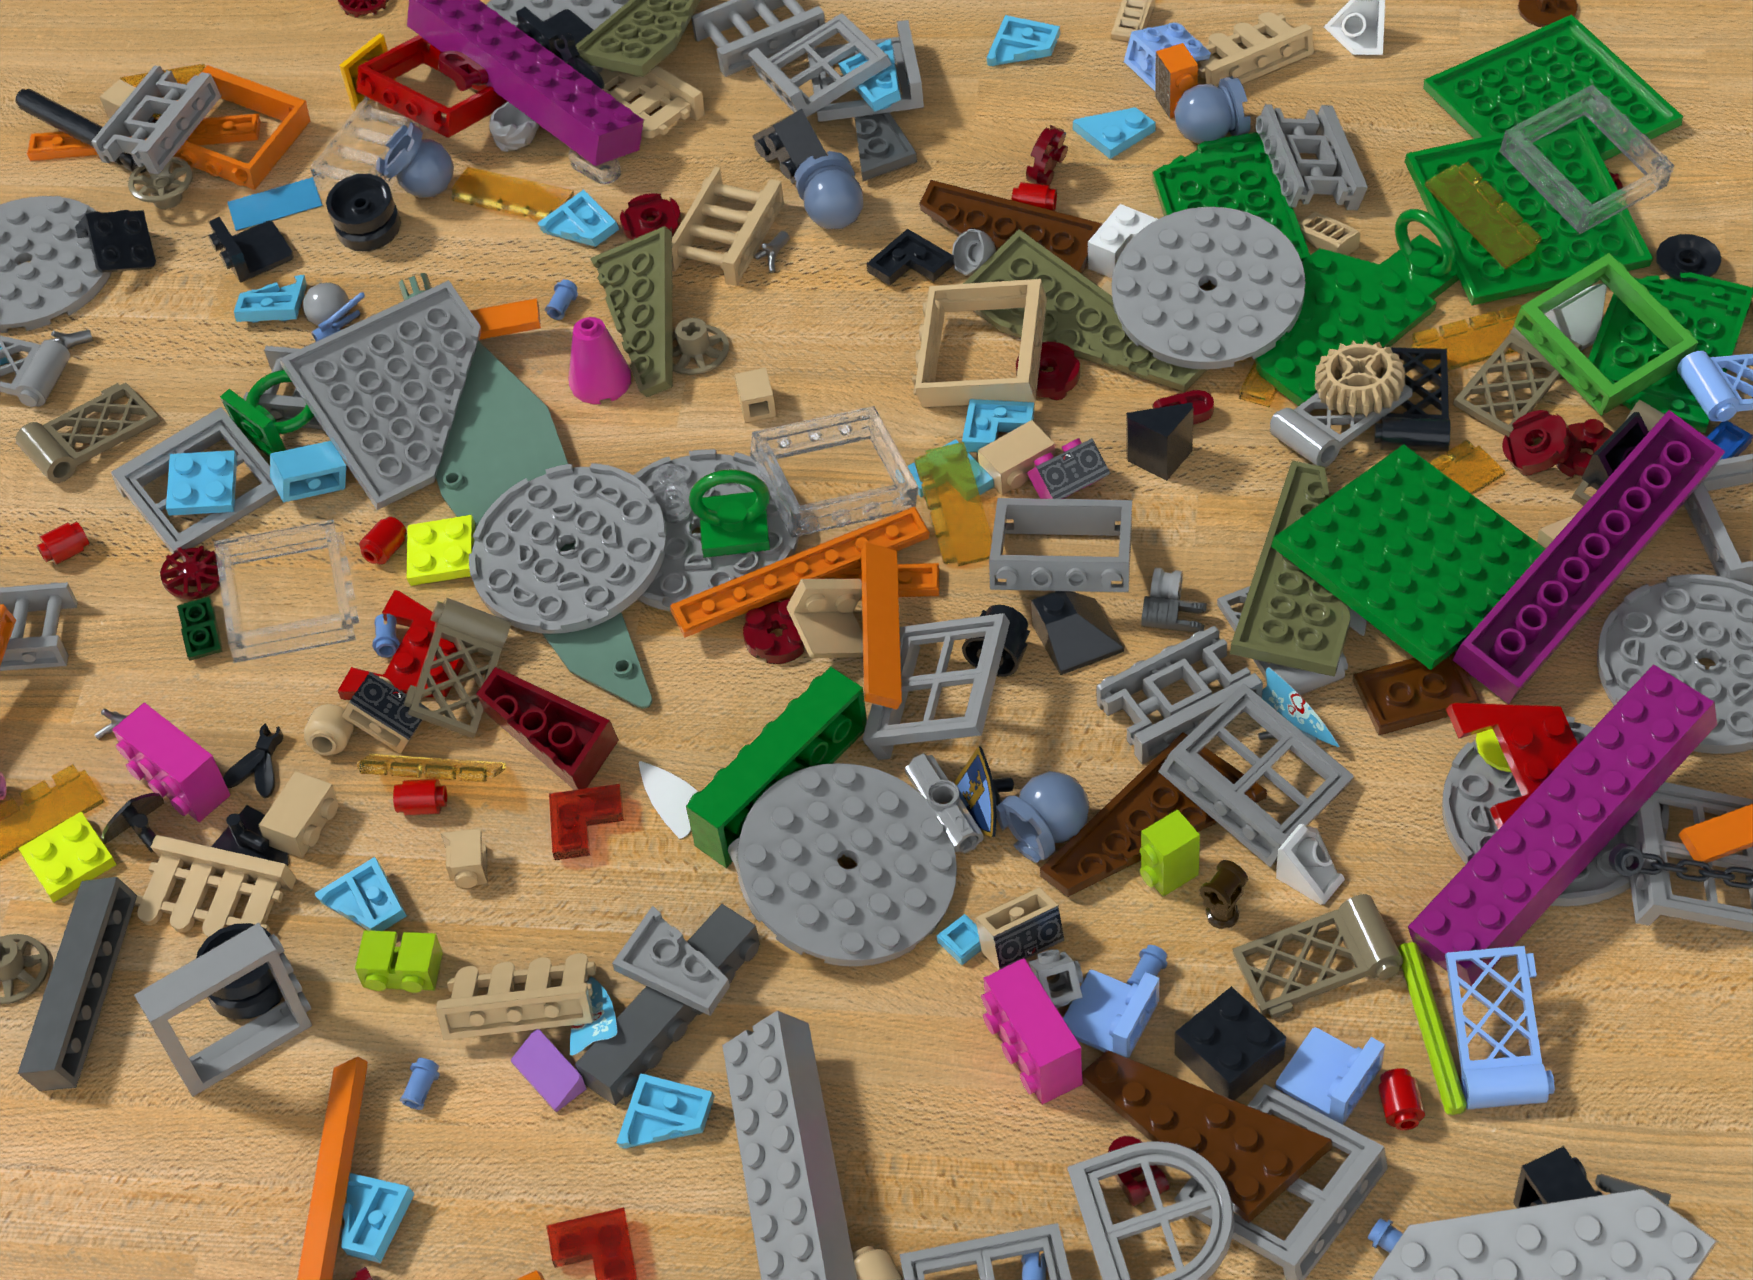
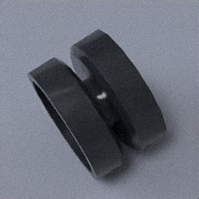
(363, 212)
(251, 993)

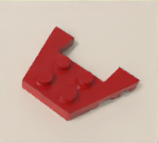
(411, 653)
(1531, 739)

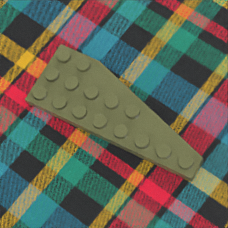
(638, 35)
(1075, 315)
(1287, 612)

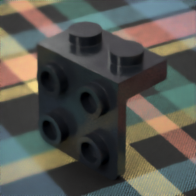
(553, 28)
(118, 240)
(251, 250)

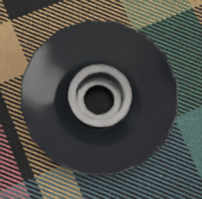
(1688, 254)

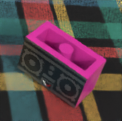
(1069, 471)

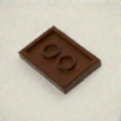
(1411, 693)

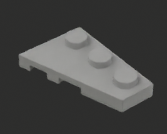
(669, 964)

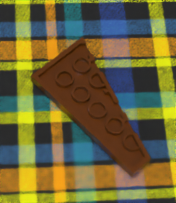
(1002, 218)
(1114, 834)
(1246, 1146)

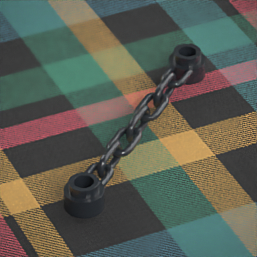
(1622, 851)

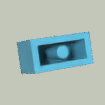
(307, 471)

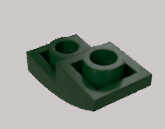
(199, 628)

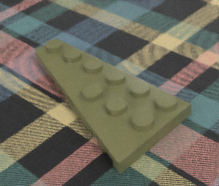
(640, 302)

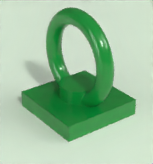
(1420, 259)
(258, 422)
(731, 521)

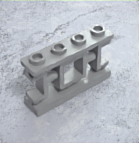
(169, 131)
(1321, 133)
(1162, 670)

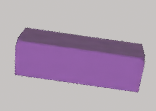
(548, 1071)

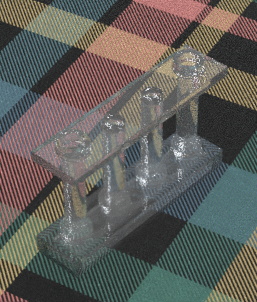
(347, 138)

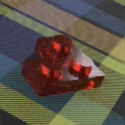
(575, 811)
(596, 1237)

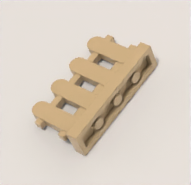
(1261, 54)
(657, 90)
(203, 864)
(517, 1011)

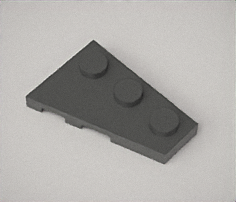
(882, 145)

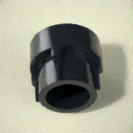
(1014, 644)

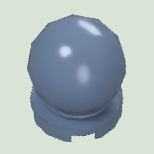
(1212, 111)
(418, 163)
(829, 190)
(1045, 813)

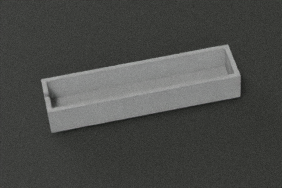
(787, 1153)

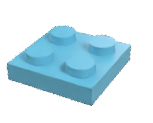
(201, 483)

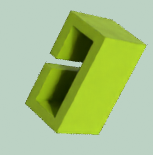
(1169, 853)
(407, 967)

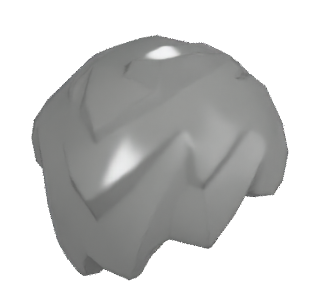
(511, 128)

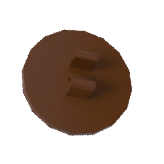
(1546, 11)

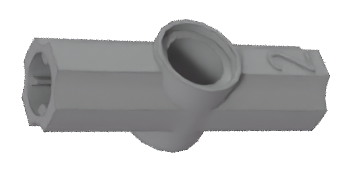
(936, 788)

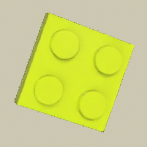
(439, 550)
(67, 856)

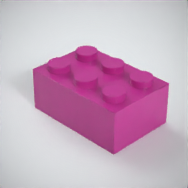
(170, 763)
(1032, 1032)

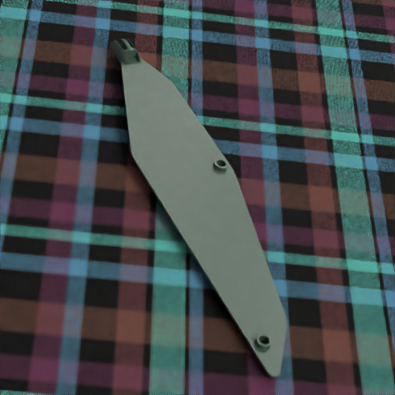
(495, 443)

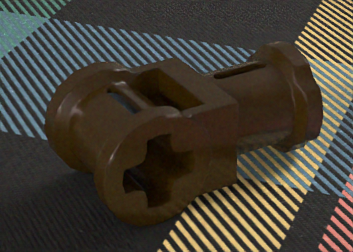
(1223, 893)

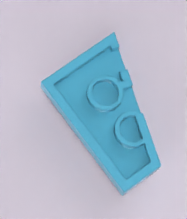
(882, 88)

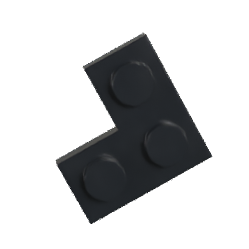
(907, 253)

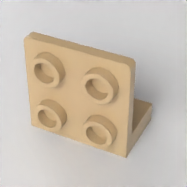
(825, 617)

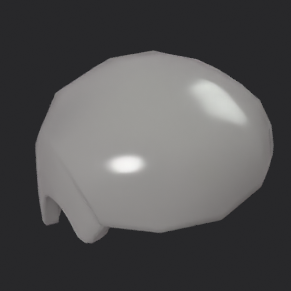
(972, 251)
(323, 302)

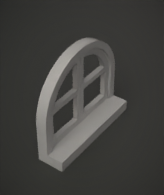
(1106, 1236)

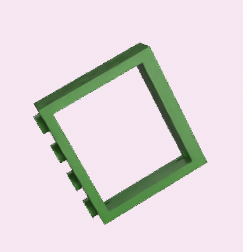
(1574, 364)

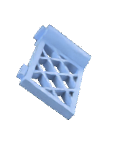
(1713, 387)
(1508, 1079)

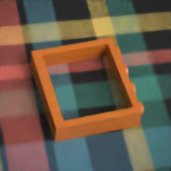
(260, 99)

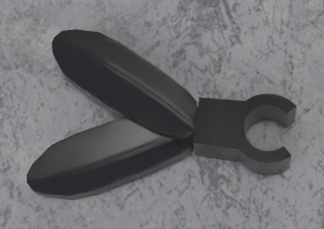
(570, 53)
(259, 762)

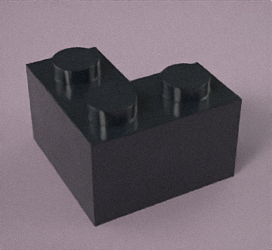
(790, 141)

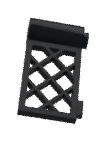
(1415, 427)

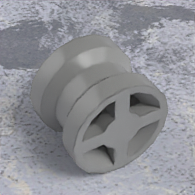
(1166, 584)

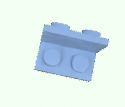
(1145, 43)
(1112, 1012)
(1331, 1073)

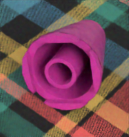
(596, 363)

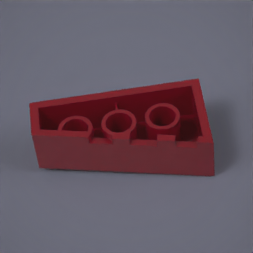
(550, 727)

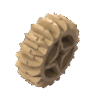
(1359, 383)

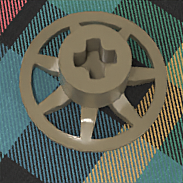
(163, 187)
(695, 342)
(13, 963)

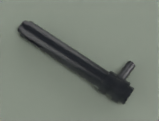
(67, 121)

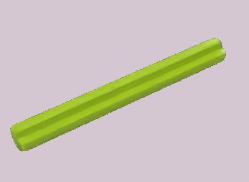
(1432, 1029)

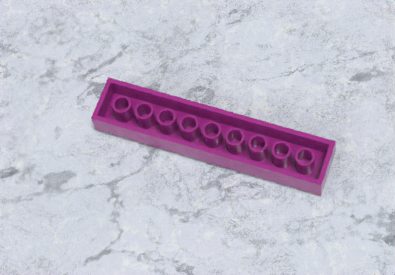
(531, 77)
(1587, 557)
(1565, 821)

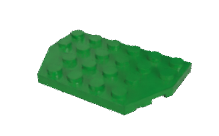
(1231, 175)
(1341, 304)
(1707, 308)

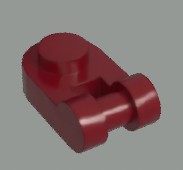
(462, 70)
(1202, 404)
(1135, 1190)

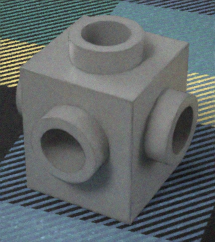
(1068, 973)

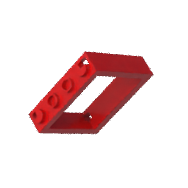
(377, 83)

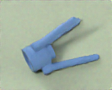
(330, 327)

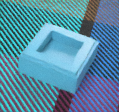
(960, 939)

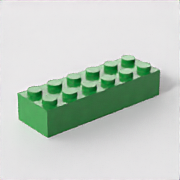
(807, 734)

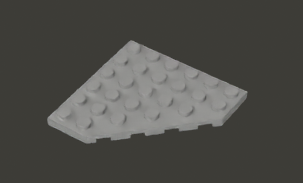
(391, 389)
(1577, 1239)

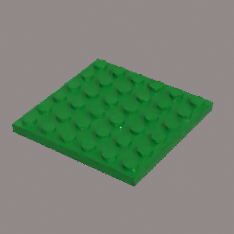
(1540, 71)
(1562, 248)
(1411, 554)

